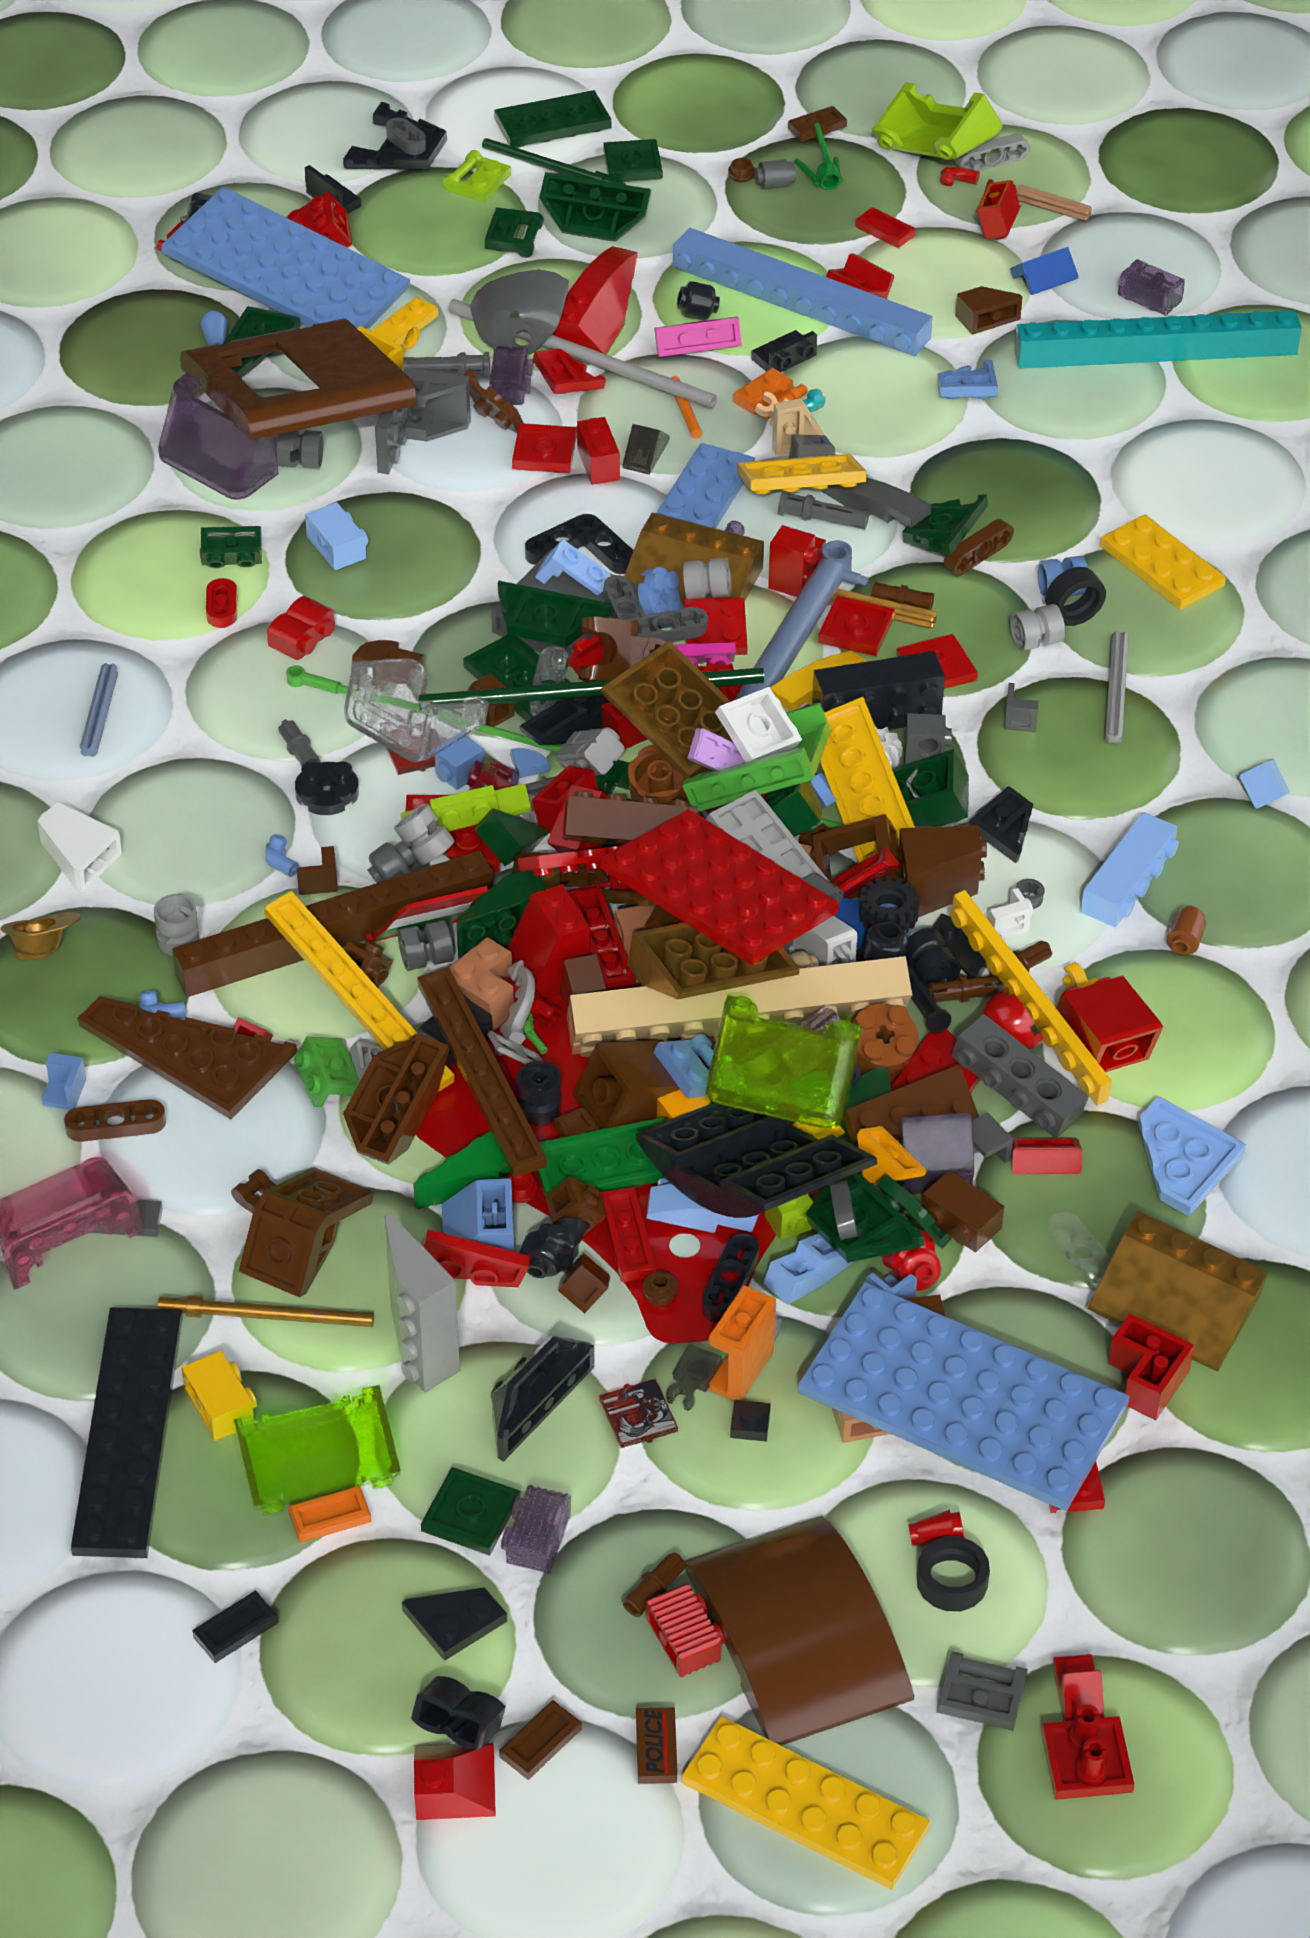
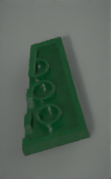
(254, 323)

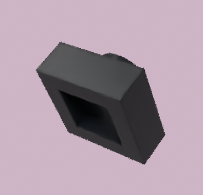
(750, 1420)

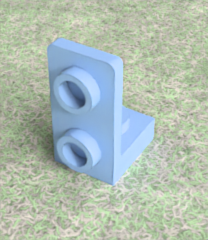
(575, 564)

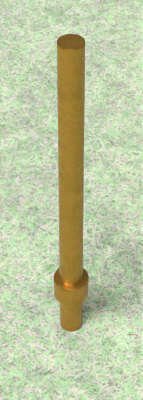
(195, 1306)

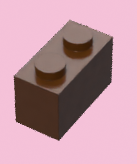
(963, 1211)

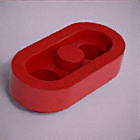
(221, 602)

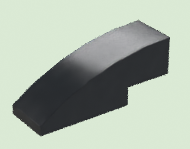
(564, 718)

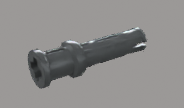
(455, 364)
(809, 508)

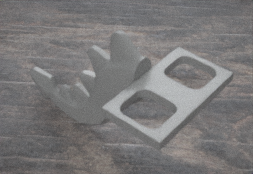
(513, 1028)

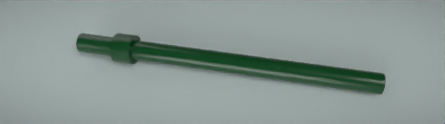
(545, 162)

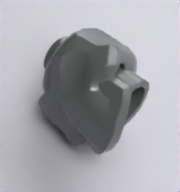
(392, 861)

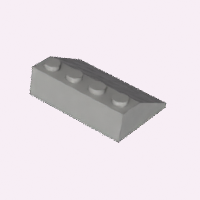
(421, 1309)

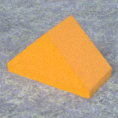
(890, 1154)

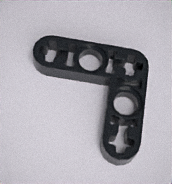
(583, 531)

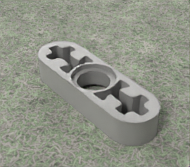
(1010, 150)

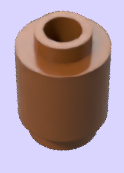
(1186, 930)

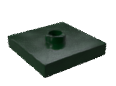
(633, 160)
(470, 1511)

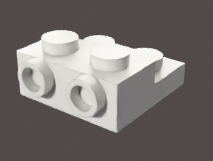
(758, 725)

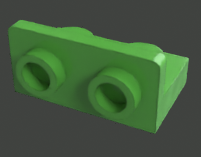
(325, 1068)

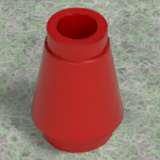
(936, 1527)

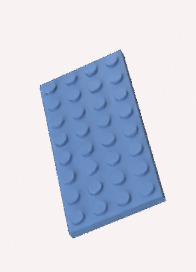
(283, 263)
(964, 1395)

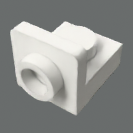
(1014, 917)

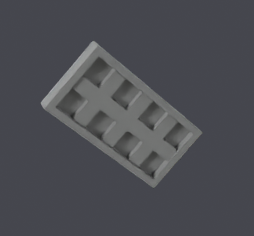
(759, 827)

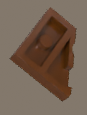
(491, 404)

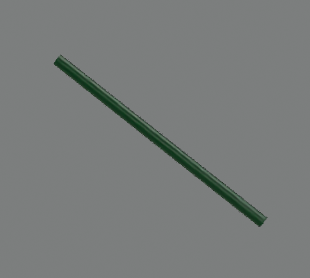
(577, 689)

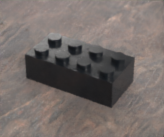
(888, 686)

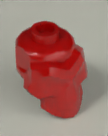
(919, 1262)

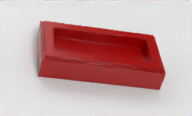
(885, 227)

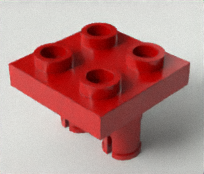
(1087, 1755)

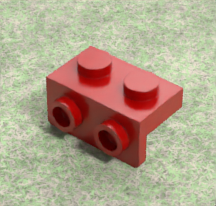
(863, 276)

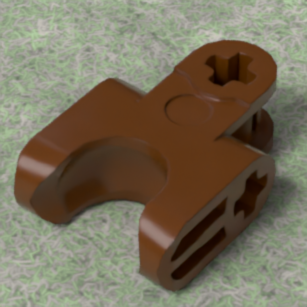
(621, 647)

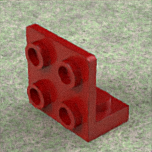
(326, 217)

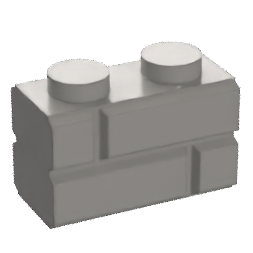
(591, 750)

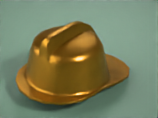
(39, 936)

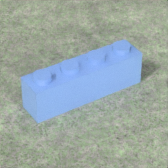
(1130, 869)

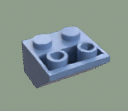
(481, 1213)

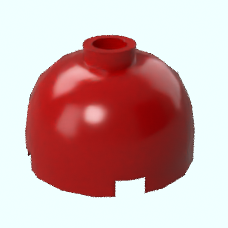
(1012, 1017)

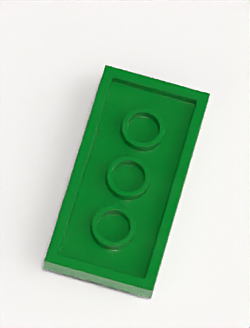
(600, 1158)

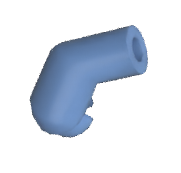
(276, 856)
(151, 1004)

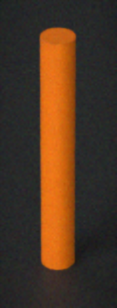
(688, 415)

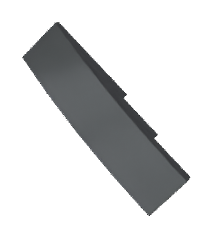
(881, 500)

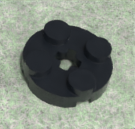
(315, 776)

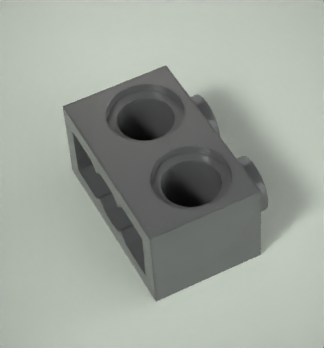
(925, 736)

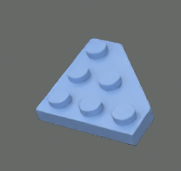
(1185, 1154)

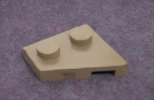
(789, 419)

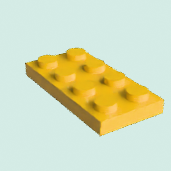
(801, 472)
(1162, 561)

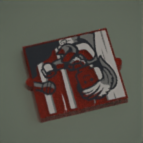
(638, 1413)

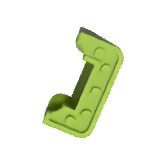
(935, 129)

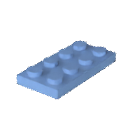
(705, 486)

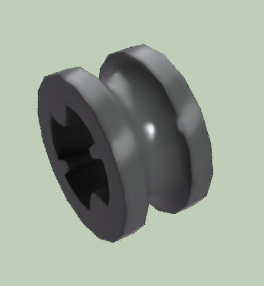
(1032, 886)

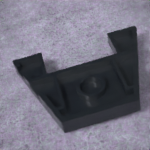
(391, 156)

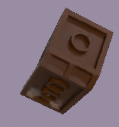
(297, 1228)

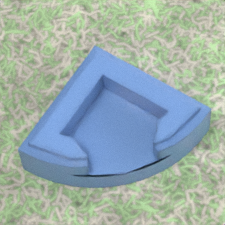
(528, 762)

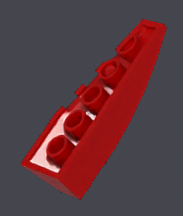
(599, 301)

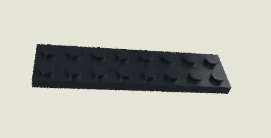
(127, 1434)

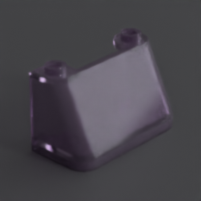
(211, 446)

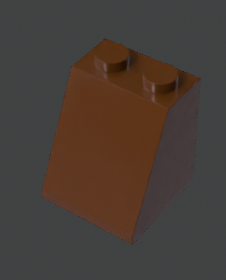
(942, 863)
(623, 1083)

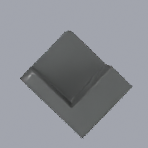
(1020, 713)
(991, 1138)

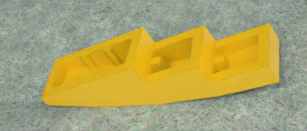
(798, 686)

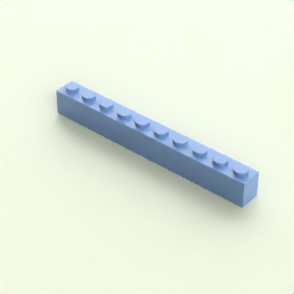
(802, 291)

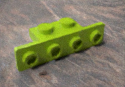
(472, 806)

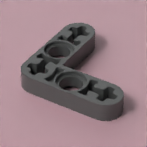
(692, 620)

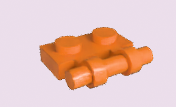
(772, 382)

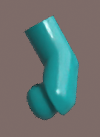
(815, 400)

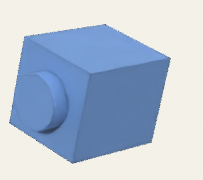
(456, 761)

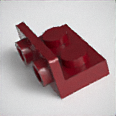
(491, 773)

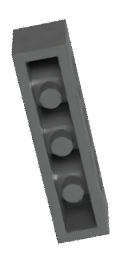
(1019, 1076)

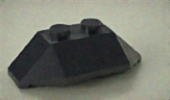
(537, 1389)

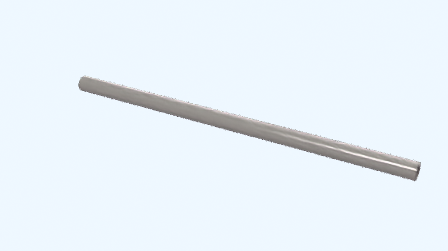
(609, 363)

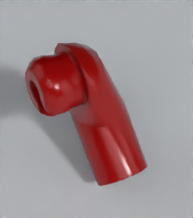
(962, 174)

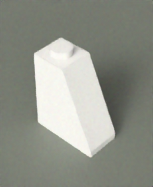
(78, 844)
(830, 942)

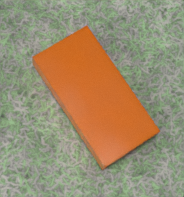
(329, 1514)

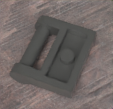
(980, 1699)

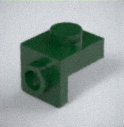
(615, 777)

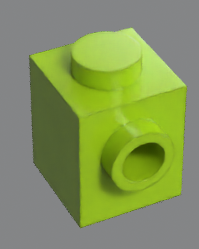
(790, 1217)

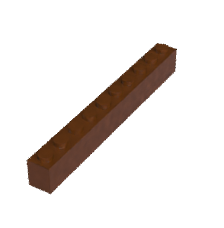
(346, 917)

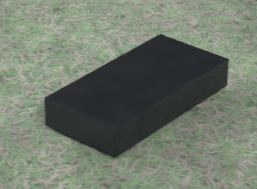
(235, 1626)

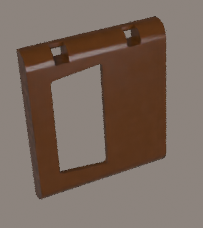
(345, 365)

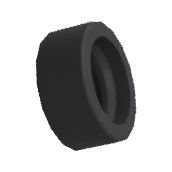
(1068, 583)
(953, 1549)

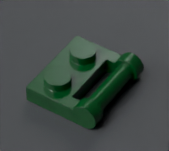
(505, 228)

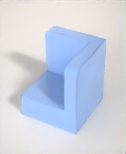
(1264, 783)

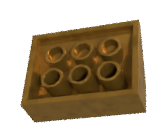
(672, 541)
(668, 702)
(689, 964)
(1179, 1287)

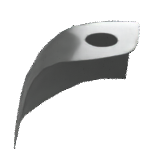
(533, 294)

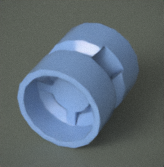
(1051, 568)

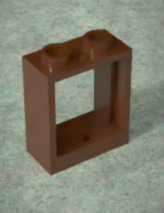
(852, 835)

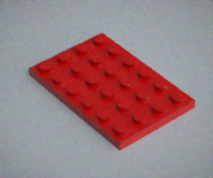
(719, 886)

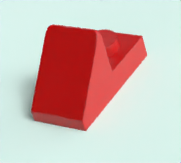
(1077, 1684)

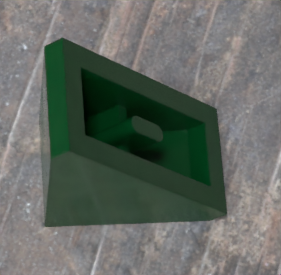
(509, 835)

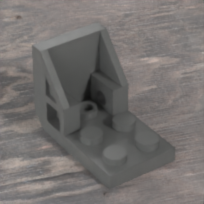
(439, 411)

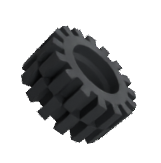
(889, 893)

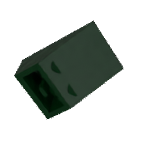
(497, 911)

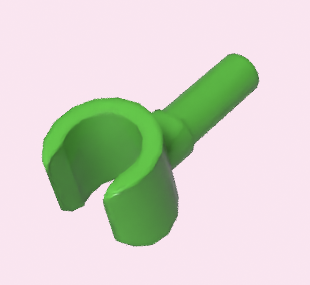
(529, 1033)

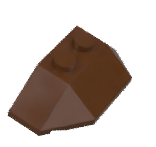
(395, 1097)

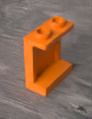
(748, 1338)

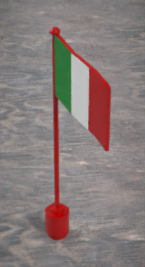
(452, 906)

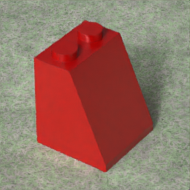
(548, 935)
(1111, 1021)

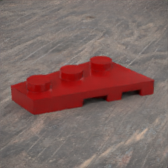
(476, 1261)

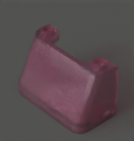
(61, 1211)

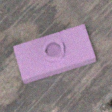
(713, 751)

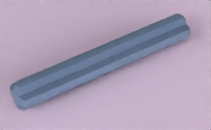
(98, 710)

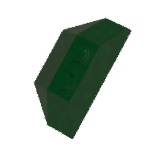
(593, 206)

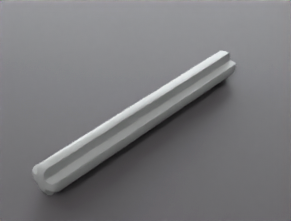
(1116, 687)

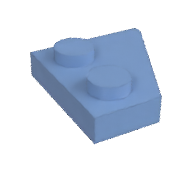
(967, 383)

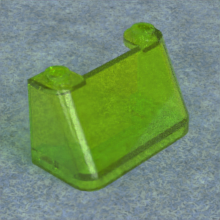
(782, 1066)
(316, 1451)

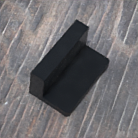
(319, 184)

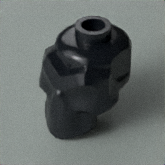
(553, 1247)

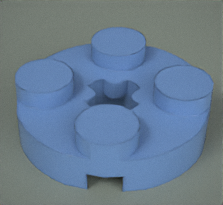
(659, 592)

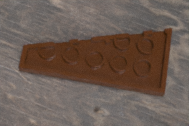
(190, 1053)

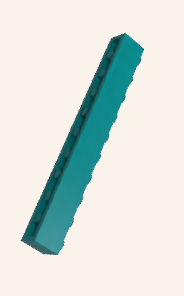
(1157, 339)

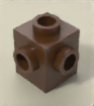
(370, 960)
(577, 1201)

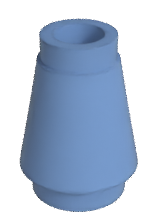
(214, 328)

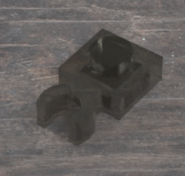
(693, 1372)

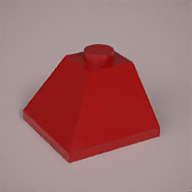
(454, 1782)

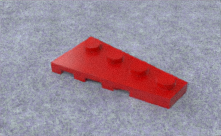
(565, 861)

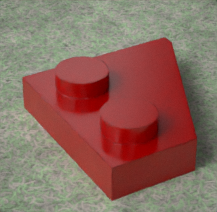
(565, 373)

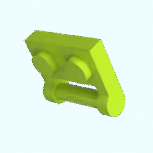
(483, 182)

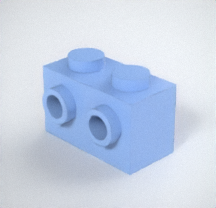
(336, 536)

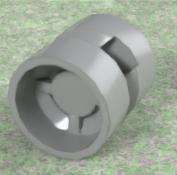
(707, 578)
(1042, 626)
(424, 834)
(175, 922)

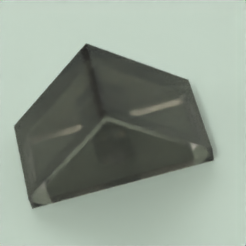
(644, 448)

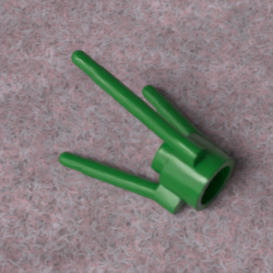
(827, 172)

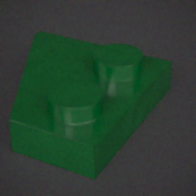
(912, 1210)

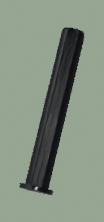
(936, 1019)

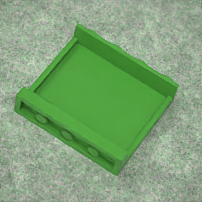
(769, 772)

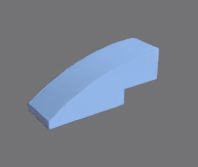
(673, 1207)
(804, 1270)

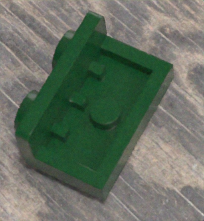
(231, 546)

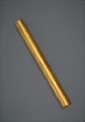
(626, 897)

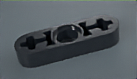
(727, 1264)

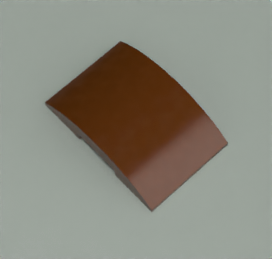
(802, 1630)

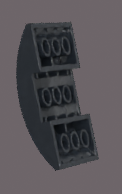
(745, 1159)

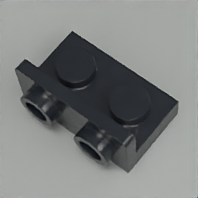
(786, 351)

